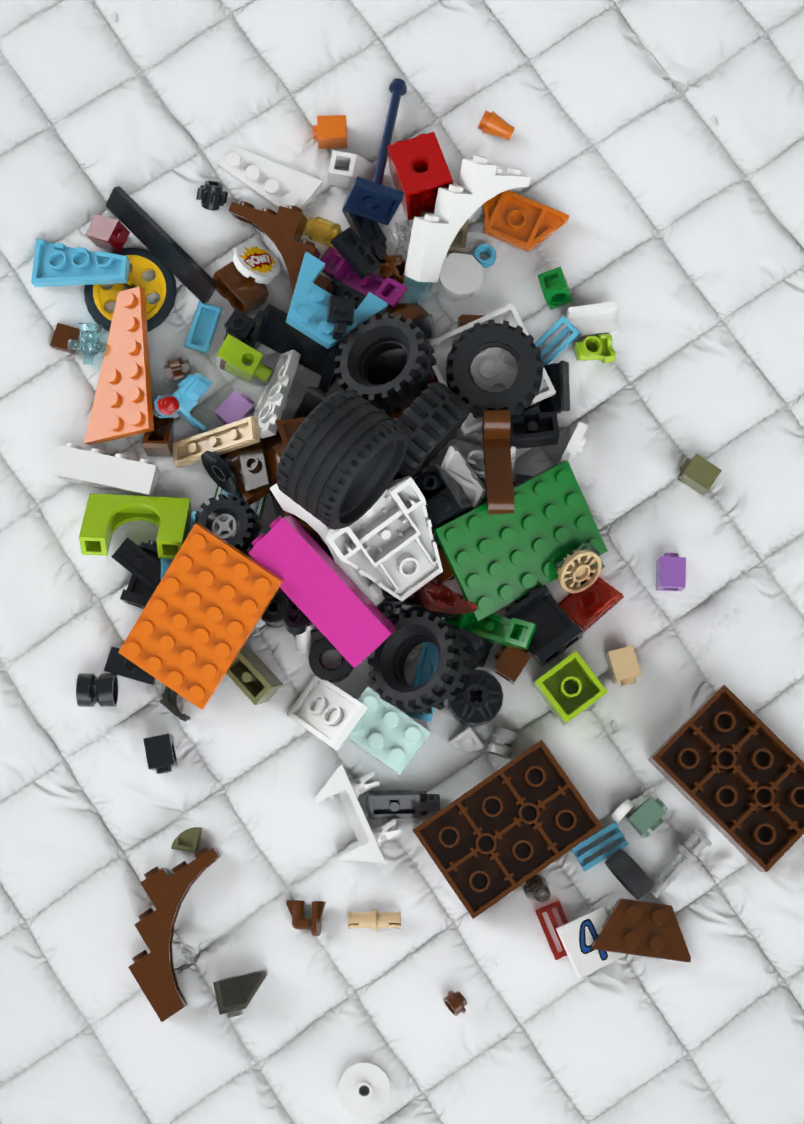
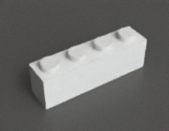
(105, 471)

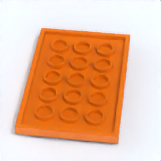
(200, 616)

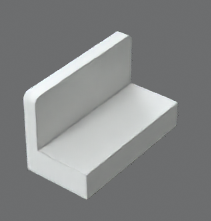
(594, 319)

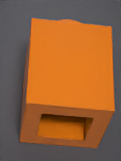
(331, 131)

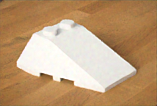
(392, 541)

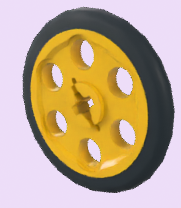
(163, 284)

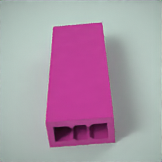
(322, 590)

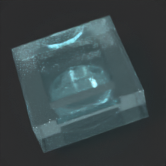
(417, 291)

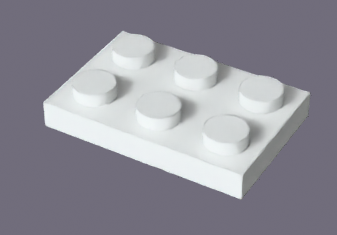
(327, 712)

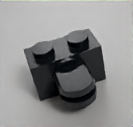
(534, 428)

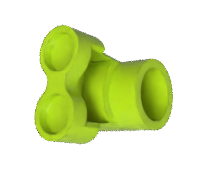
(595, 348)

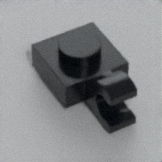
(341, 313)

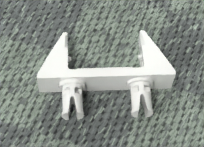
(349, 794)

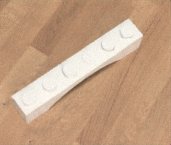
(366, 585)

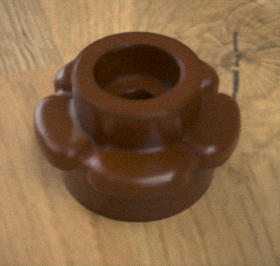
(455, 1002)

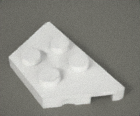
(462, 472)

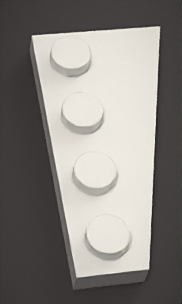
(275, 393)

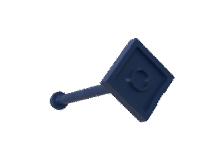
(369, 197)

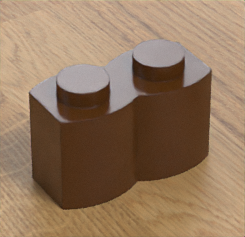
(239, 290)

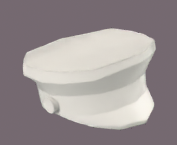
(459, 276)

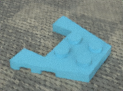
(310, 306)

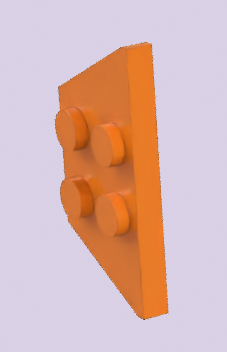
(520, 220)

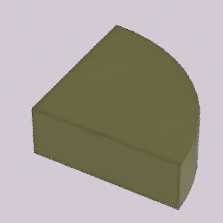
(188, 840)

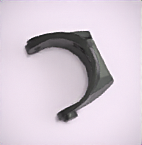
(169, 701)

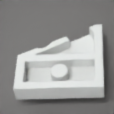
(576, 442)

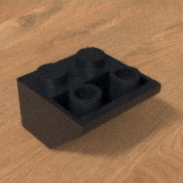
(442, 495)

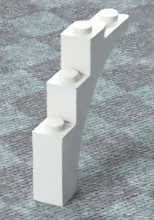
(454, 205)

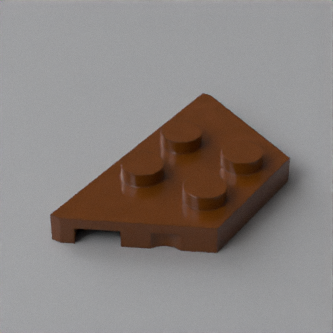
(643, 930)

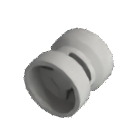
(502, 742)

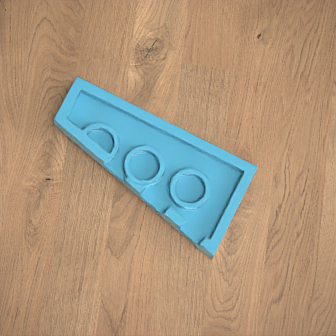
(71, 266)

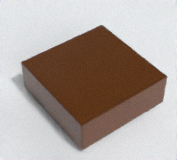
(62, 335)

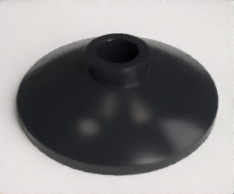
(220, 471)

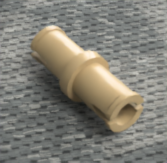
(374, 919)

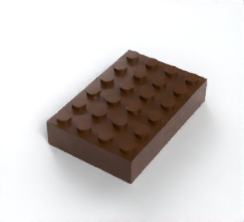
(737, 777)
(507, 829)

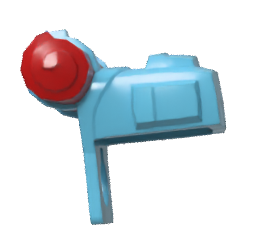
(183, 400)

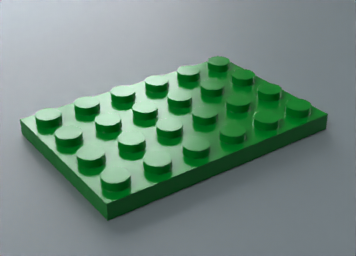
(510, 554)

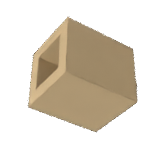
(623, 665)

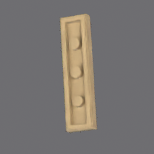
(218, 440)

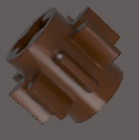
(393, 268)

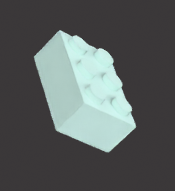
(387, 732)

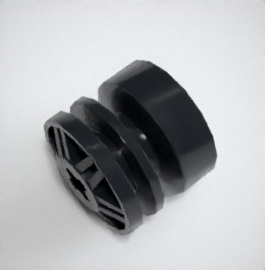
(476, 713)

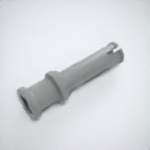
(690, 856)

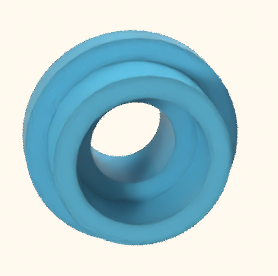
(485, 249)

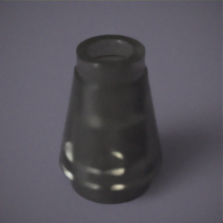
(535, 884)

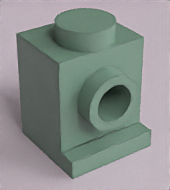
(647, 816)

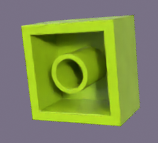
(569, 687)

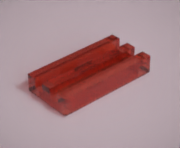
(548, 908)

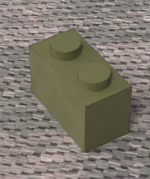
(253, 677)

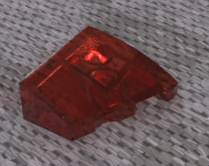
(443, 599)

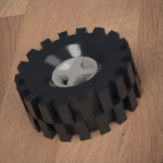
(229, 513)

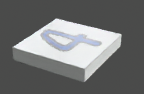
(577, 941)

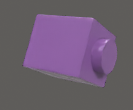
(671, 572)

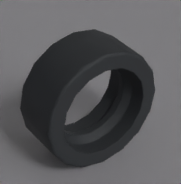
(629, 873)

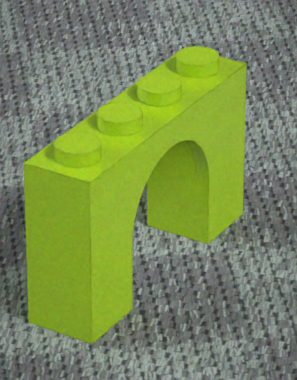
(109, 511)

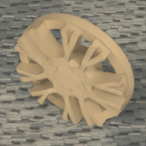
(579, 571)

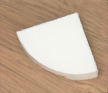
(467, 741)

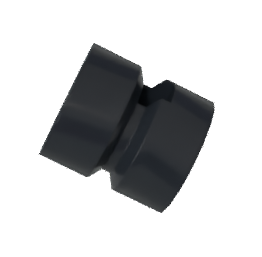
(276, 611)
(106, 690)

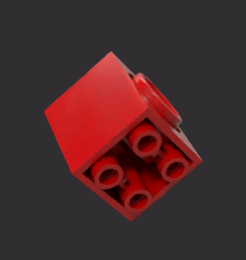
(418, 171)

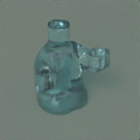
(88, 342)

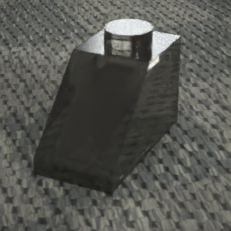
(238, 991)

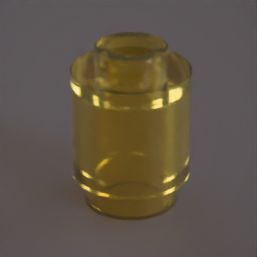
(322, 230)

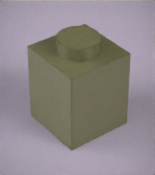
(699, 474)

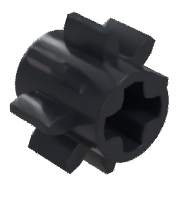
(212, 195)

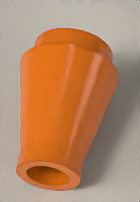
(496, 126)

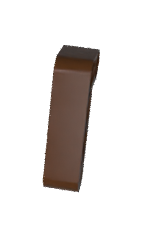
(497, 462)

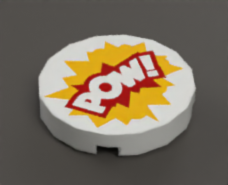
(256, 262)

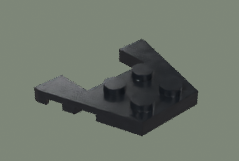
(392, 362)

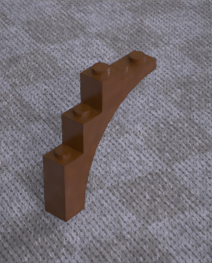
(286, 233)
(156, 970)

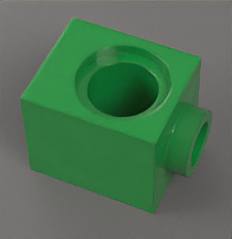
(555, 288)

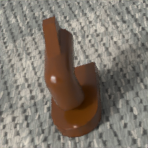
(296, 910)

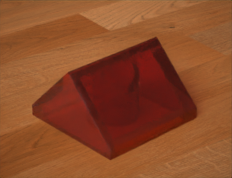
(591, 604)

